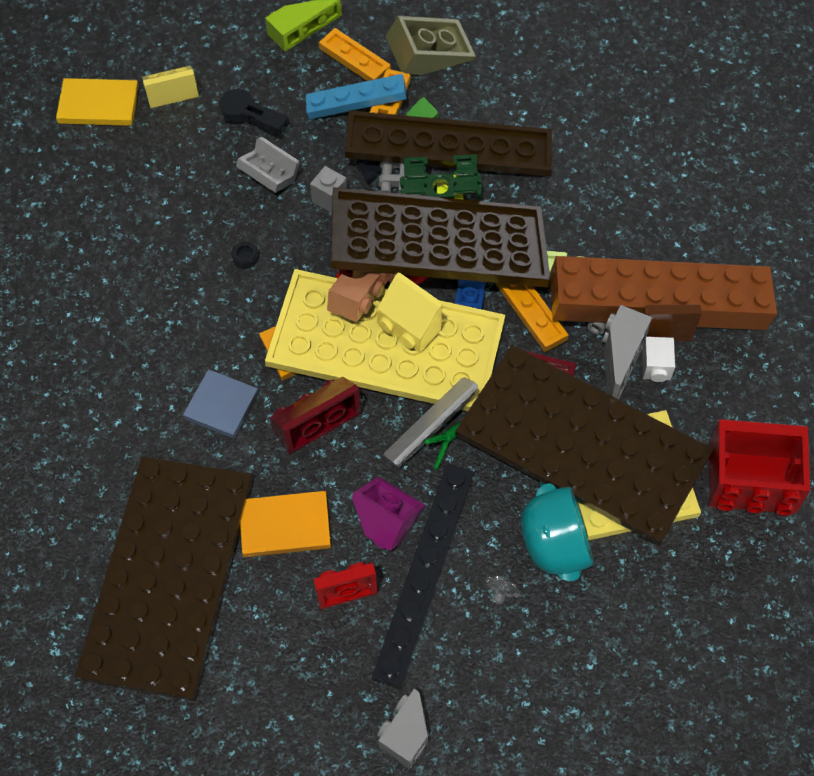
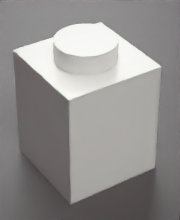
(658, 358)

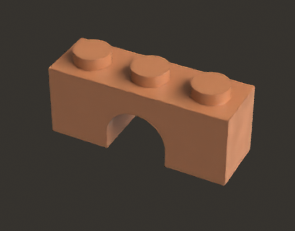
(355, 295)

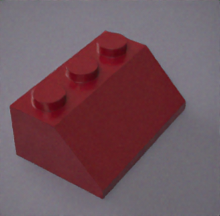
(316, 414)

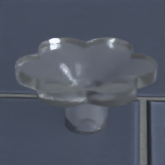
(502, 588)

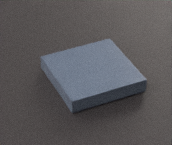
(221, 404)

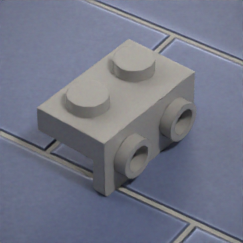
(269, 165)

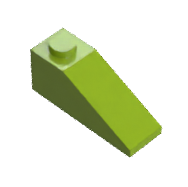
(300, 20)

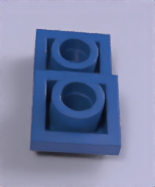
(470, 293)

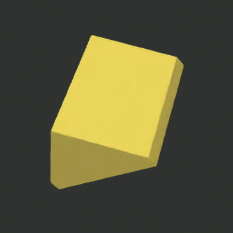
(170, 86)

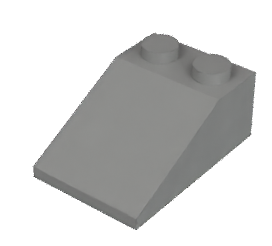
(624, 343)

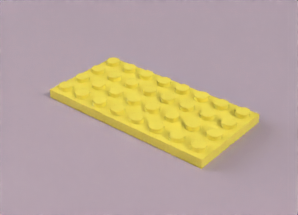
(331, 346)

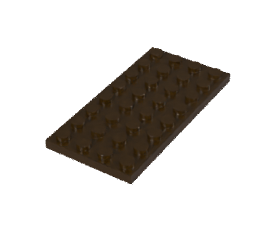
(438, 237)
(585, 441)
(165, 579)

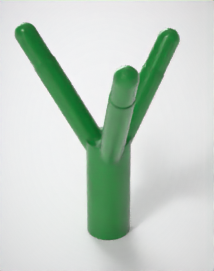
(445, 437)

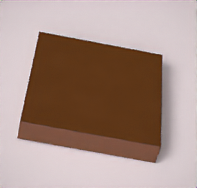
(673, 321)

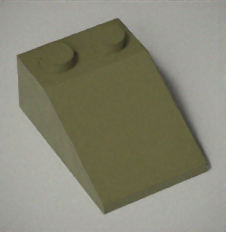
(428, 44)

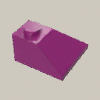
(386, 512)

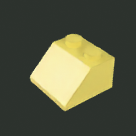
(410, 313)

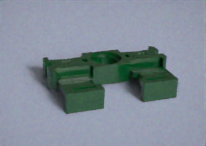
(463, 184)

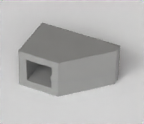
(407, 732)

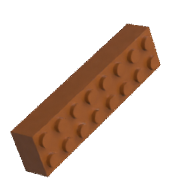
(596, 287)

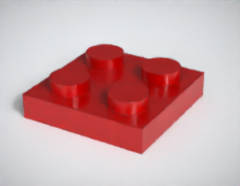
(345, 586)

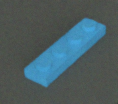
(356, 96)

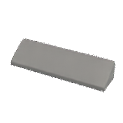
(431, 422)

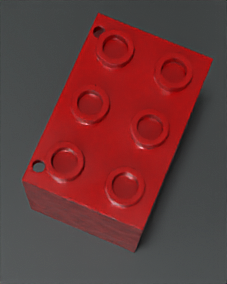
(759, 467)

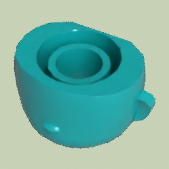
(556, 533)

